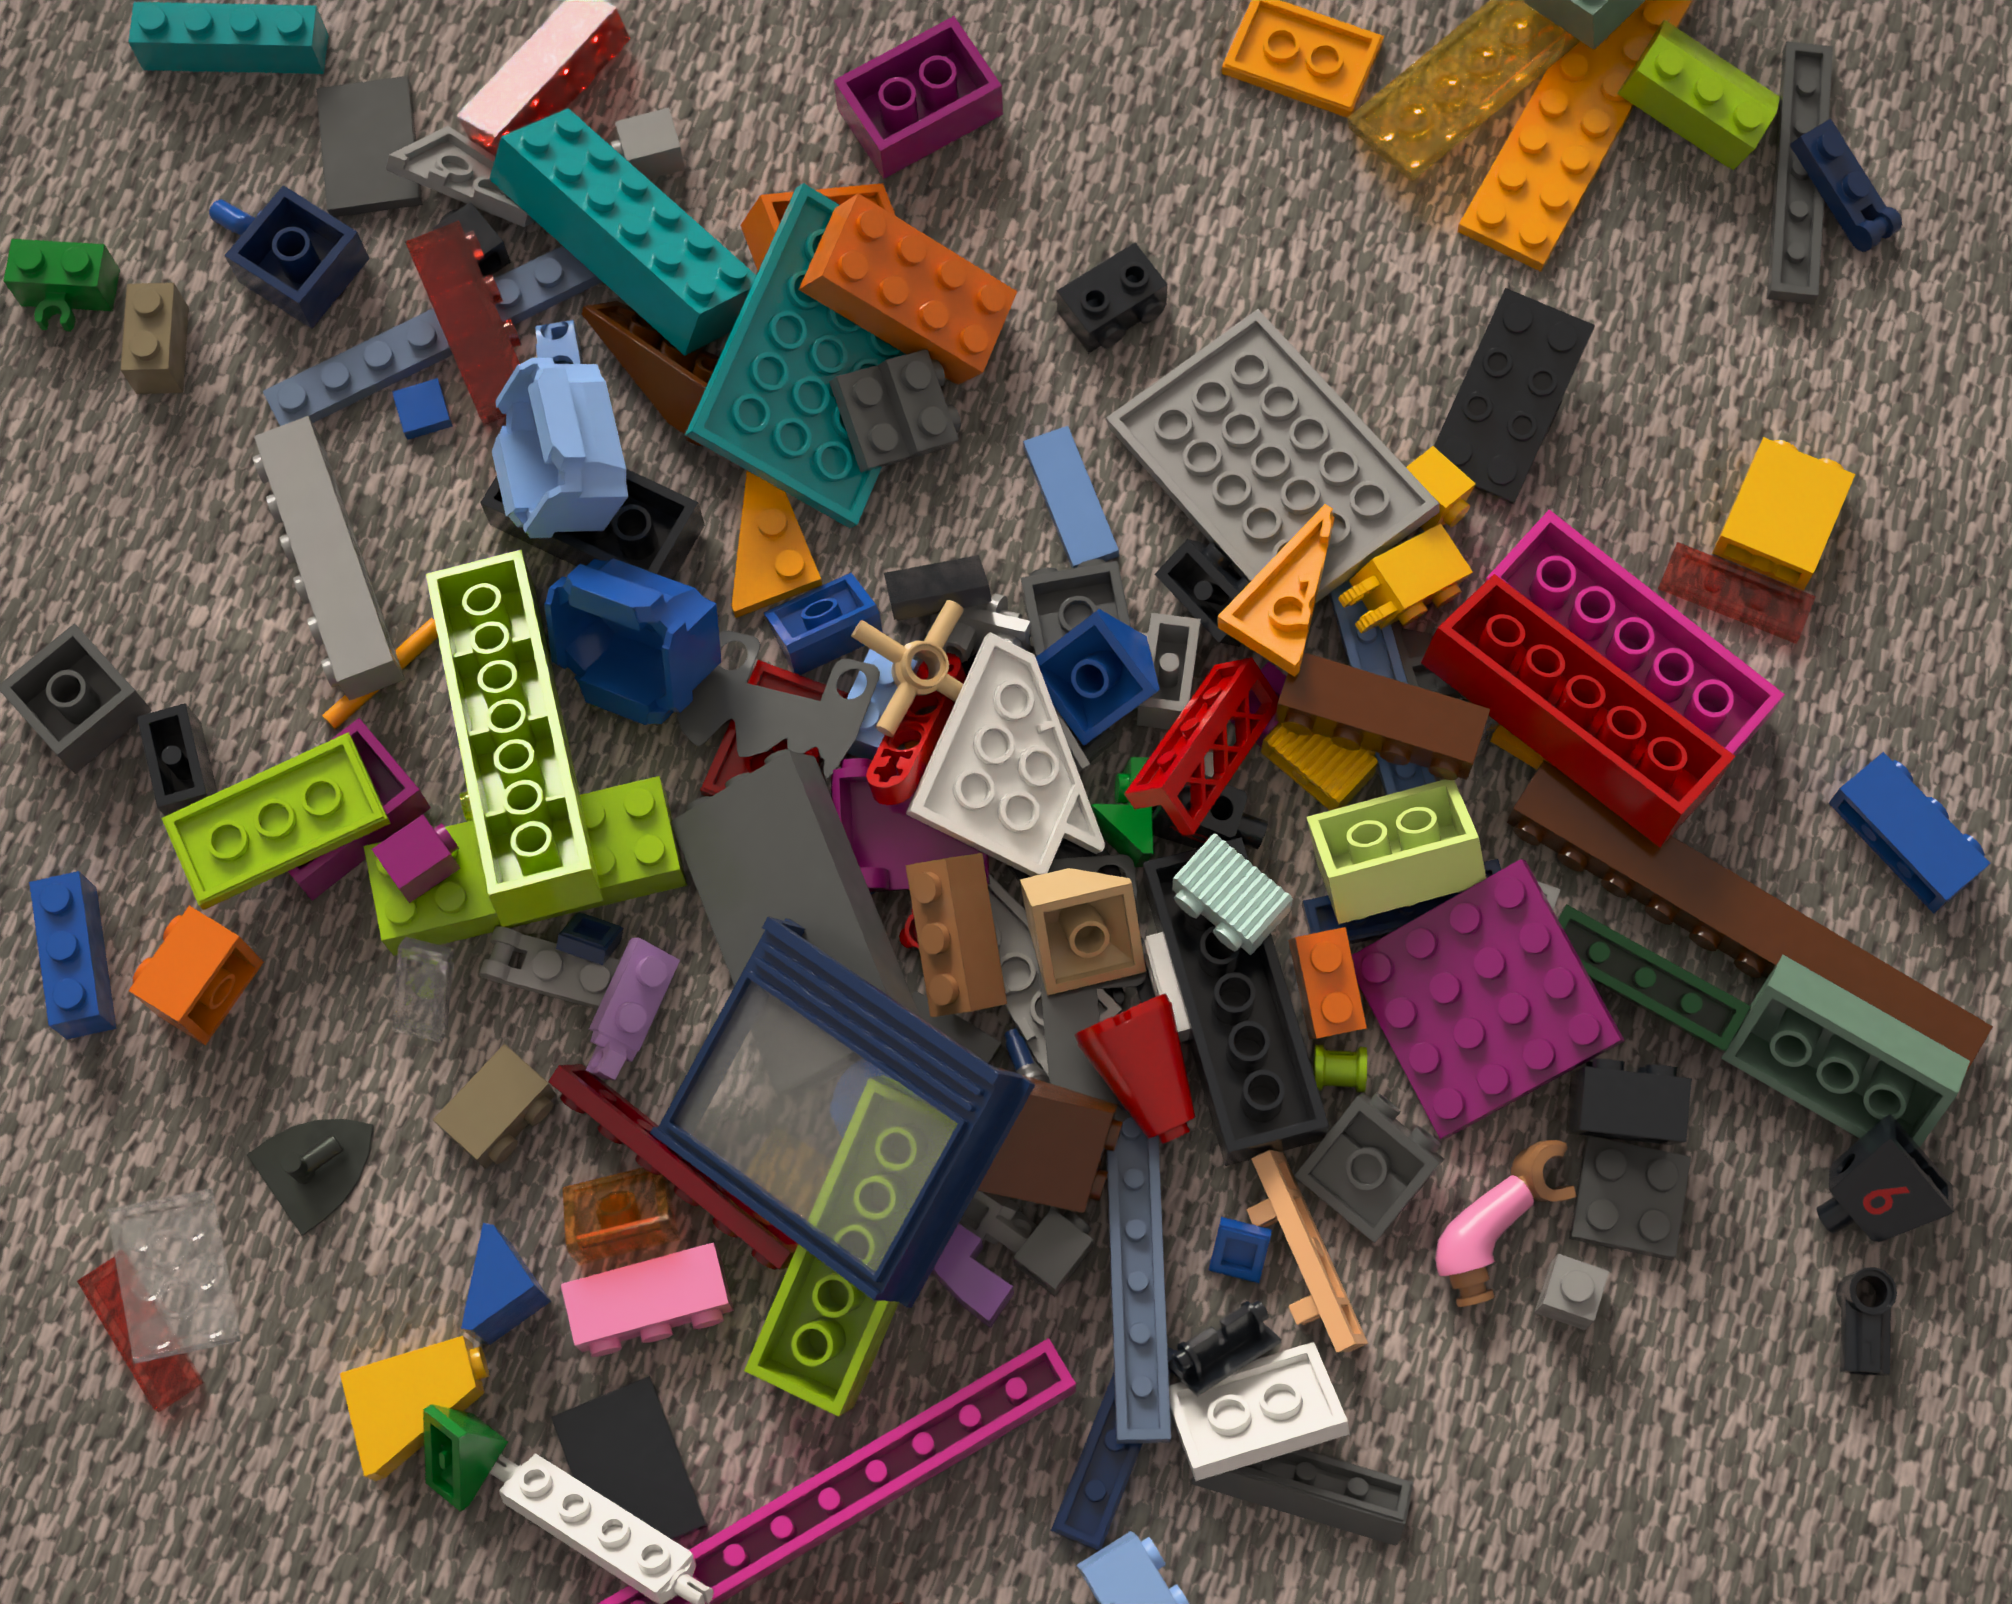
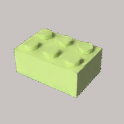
(1396, 850)

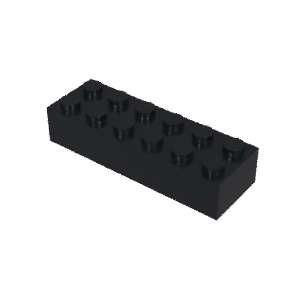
(1239, 1028)

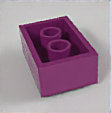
(918, 97)
(401, 802)

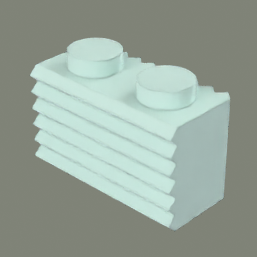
(1230, 895)

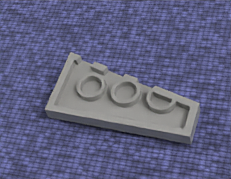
(1022, 973)

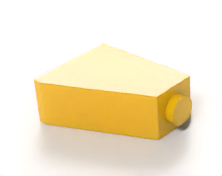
(390, 1398)

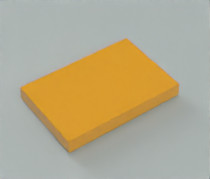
(1303, 55)

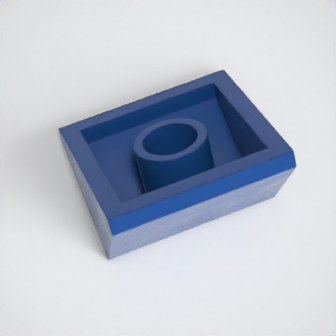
(821, 623)
(1098, 674)
(500, 1289)

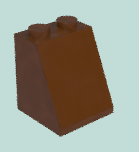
(1055, 1149)

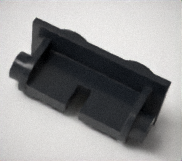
(1220, 1353)

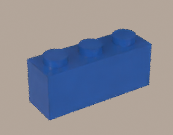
(1909, 832)
(72, 955)

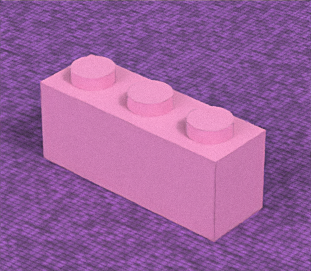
(647, 1300)

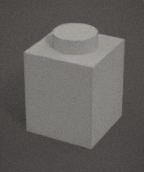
(650, 143)
(1571, 1292)

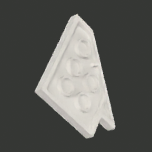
(1005, 767)

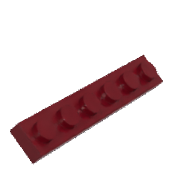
(626, 1124)

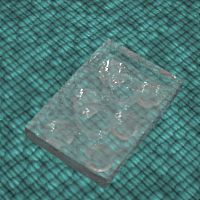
(173, 1275)

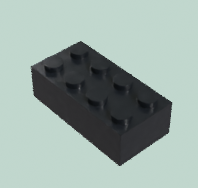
(648, 531)

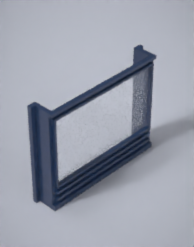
(841, 1116)

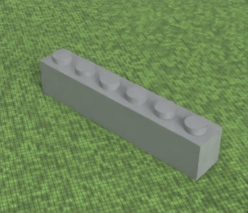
(328, 559)

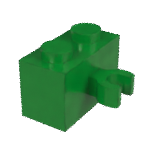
(61, 278)

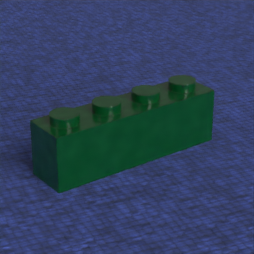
(1654, 981)

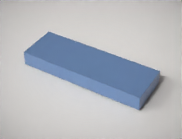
(1070, 497)

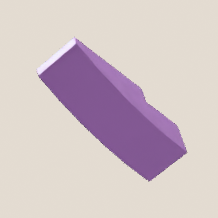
(969, 1281)

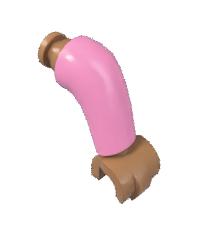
(1470, 1237)

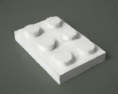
(1258, 1412)

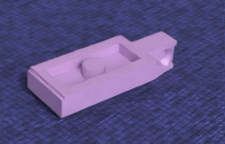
(629, 1006)

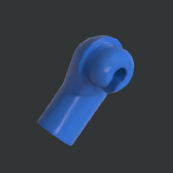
(230, 216)

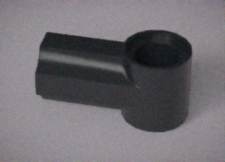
(1865, 1328)

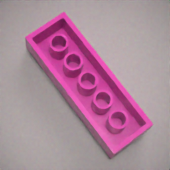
(1639, 632)

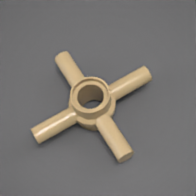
(908, 683)

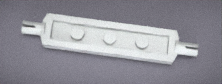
(600, 1530)

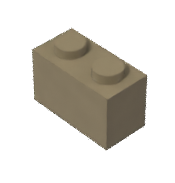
(154, 338)
(496, 1107)

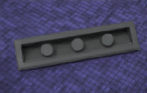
(1322, 1492)

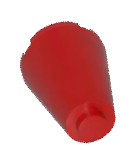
(1143, 1066)

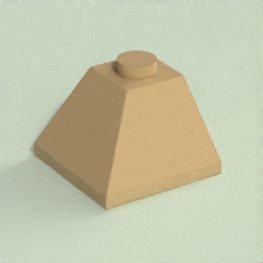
(1082, 928)

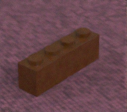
(1382, 716)

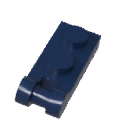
(1845, 187)

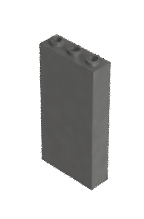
(782, 853)

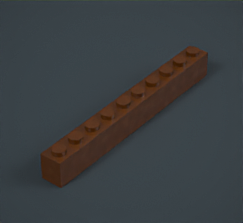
(1724, 908)

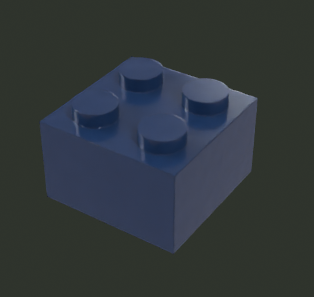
(297, 256)

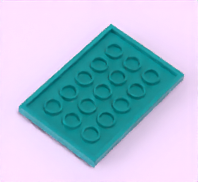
(771, 387)

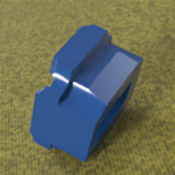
(632, 638)

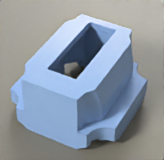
(559, 449)

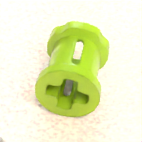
(1340, 1068)

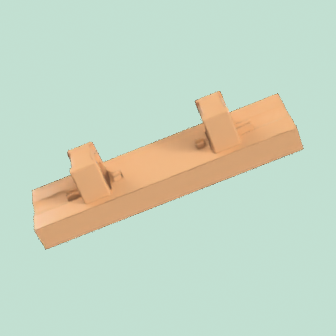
(1288, 1207)

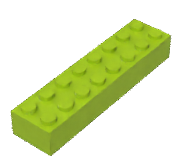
(512, 740)

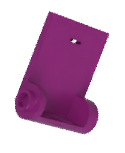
(884, 835)

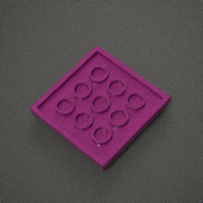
(1484, 999)

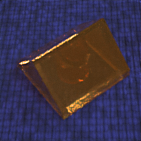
(618, 1215)

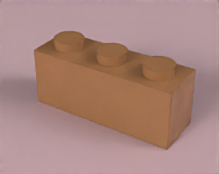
(956, 935)

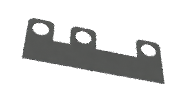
(1078, 1008)

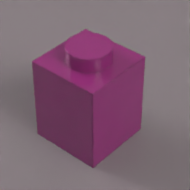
(418, 857)

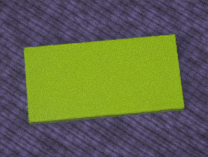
(275, 821)

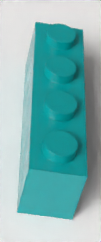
(228, 37)

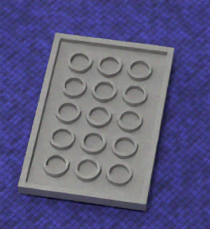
(1259, 445)

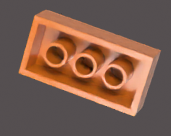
(907, 288)

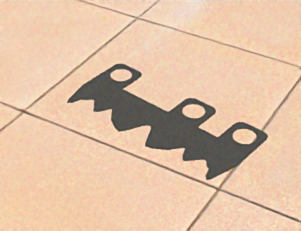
(769, 716)

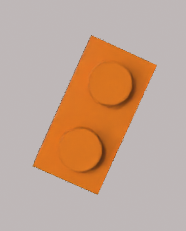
(1327, 983)

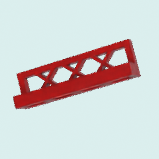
(1202, 730)

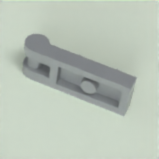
(547, 969)

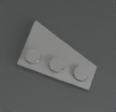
(457, 169)

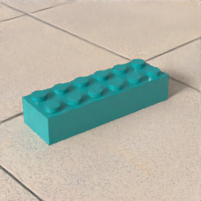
(623, 229)

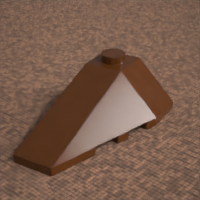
(659, 369)

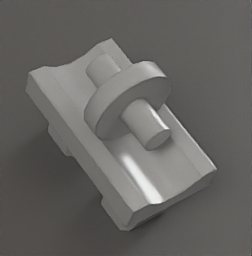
(983, 619)

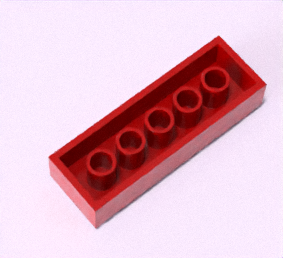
(1577, 709)

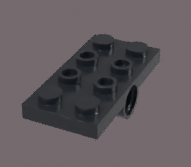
(1512, 393)

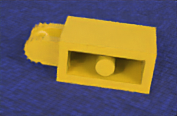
(1408, 579)

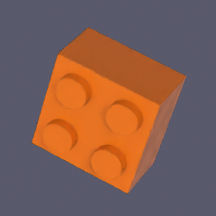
(195, 974)

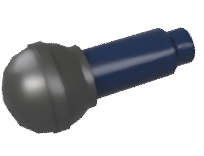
(1022, 1057)

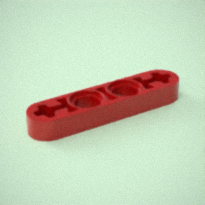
(911, 763)

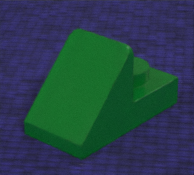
(1123, 826)

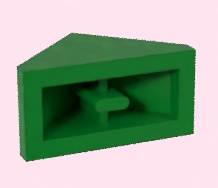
(458, 1453)

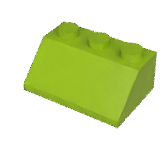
(1700, 96)

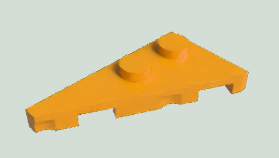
(771, 550)
(1279, 603)

